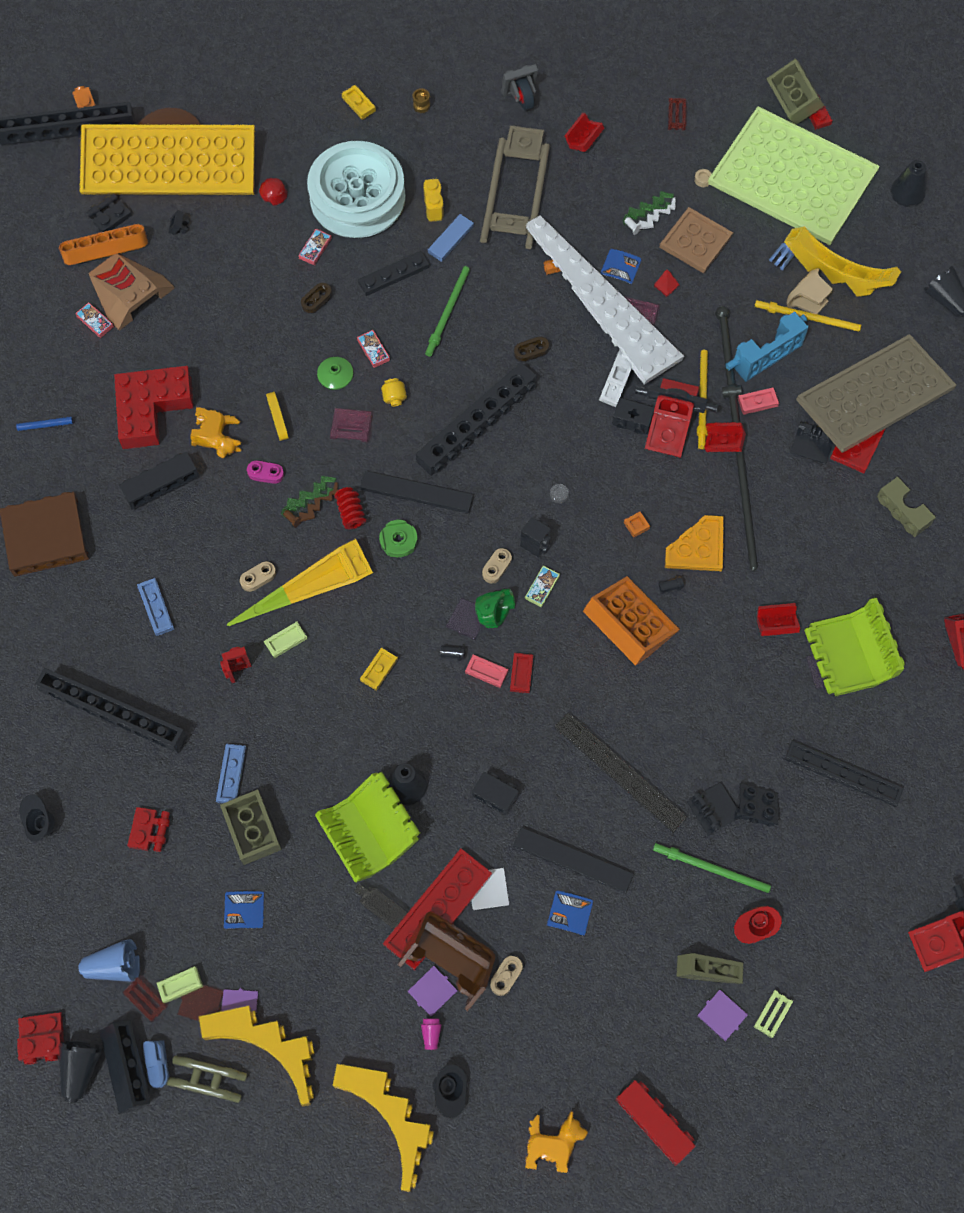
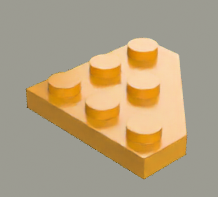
(698, 547)

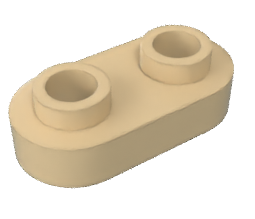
(496, 564)
(258, 577)
(506, 976)

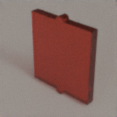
(200, 1003)

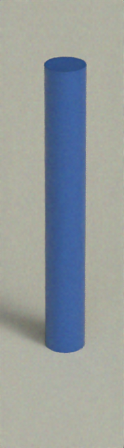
(44, 423)

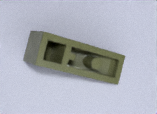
(709, 969)

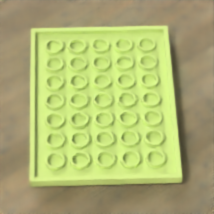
(793, 175)

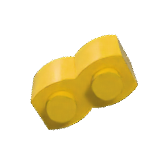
(433, 200)

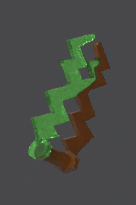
(315, 495)

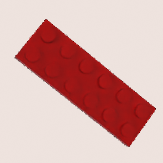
(445, 896)

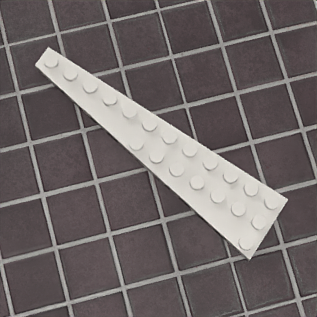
(629, 329)

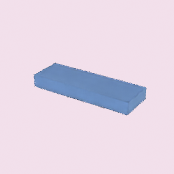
(450, 237)
(155, 607)
(231, 773)

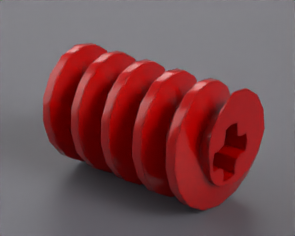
(350, 508)

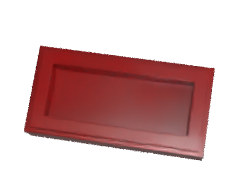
(521, 673)

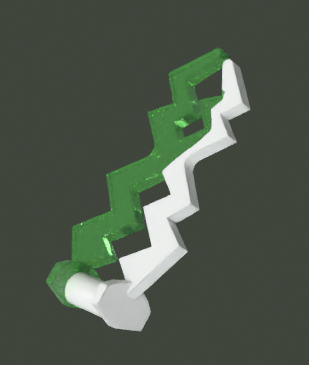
(655, 208)

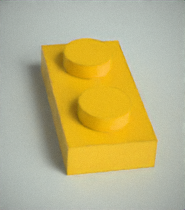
(358, 102)
(378, 669)

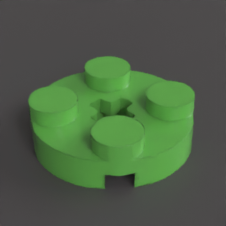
(395, 548)

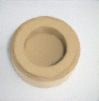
(702, 177)

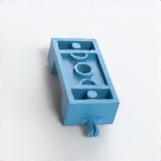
(752, 360)

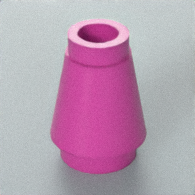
(431, 1032)

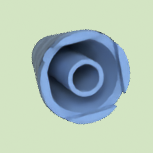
(112, 963)

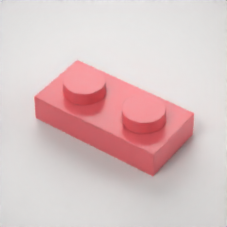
(758, 401)

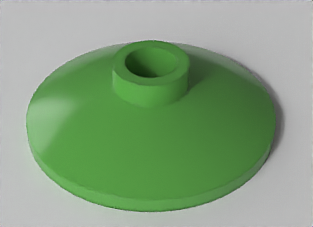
(337, 379)

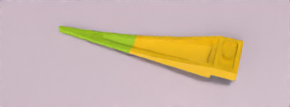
(334, 570)

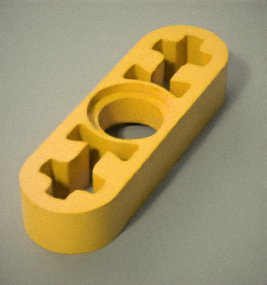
(277, 416)

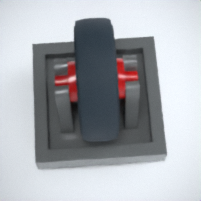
(521, 85)

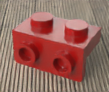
(583, 133)
(725, 437)
(777, 619)
(234, 661)

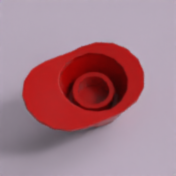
(757, 924)

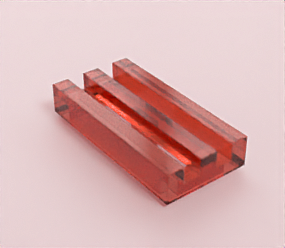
(677, 125)
(157, 1011)

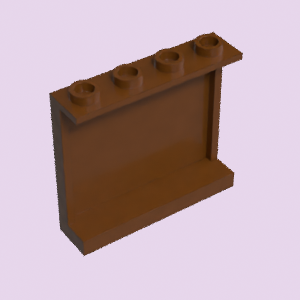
(43, 534)

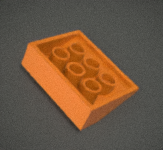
(630, 620)

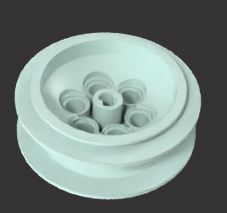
(356, 189)

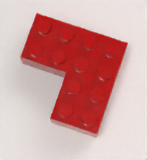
(142, 396)

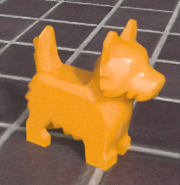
(211, 432)
(553, 1148)

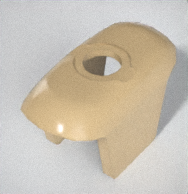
(810, 293)

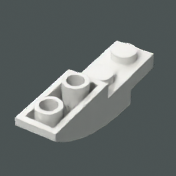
(616, 380)

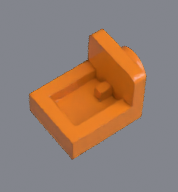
(83, 97)

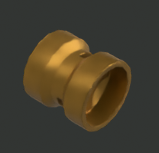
(421, 100)

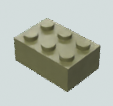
(795, 92)
(250, 827)

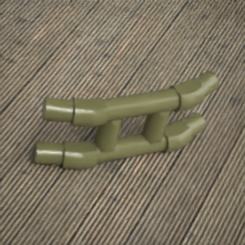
(213, 1090)

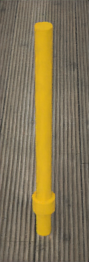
(772, 307)
(701, 429)

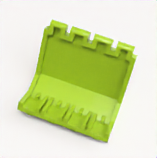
(855, 650)
(369, 828)

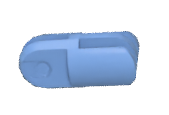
(786, 252)
(156, 1063)

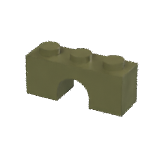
(913, 519)

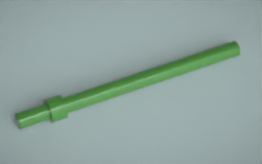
(435, 338)
(673, 854)

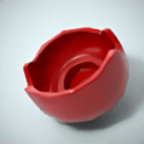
(273, 191)

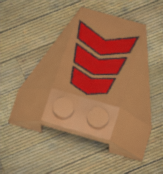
(125, 286)

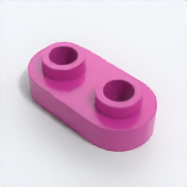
(264, 472)

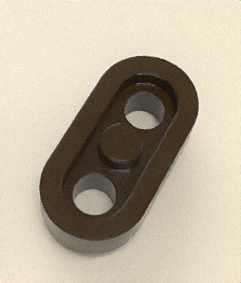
(313, 297)
(530, 348)

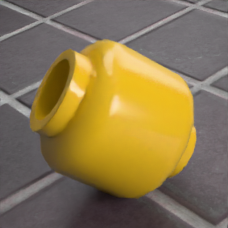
(393, 392)

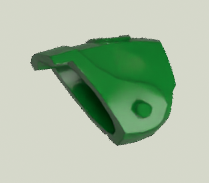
(494, 607)

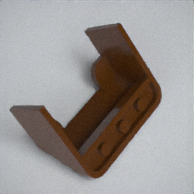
(453, 952)

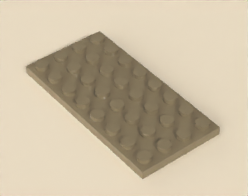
(875, 393)

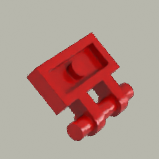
(143, 827)

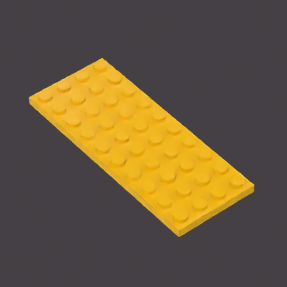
(167, 159)

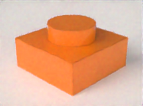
(636, 524)

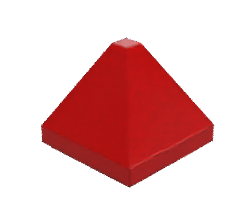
(666, 283)

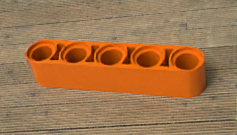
(103, 244)

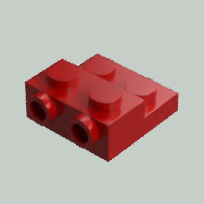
(40, 1038)

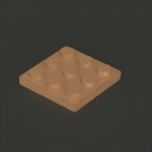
(696, 240)

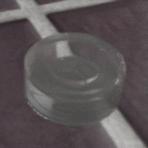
(559, 493)

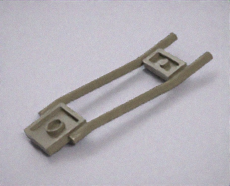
(522, 144)

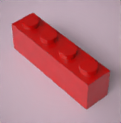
(655, 1122)

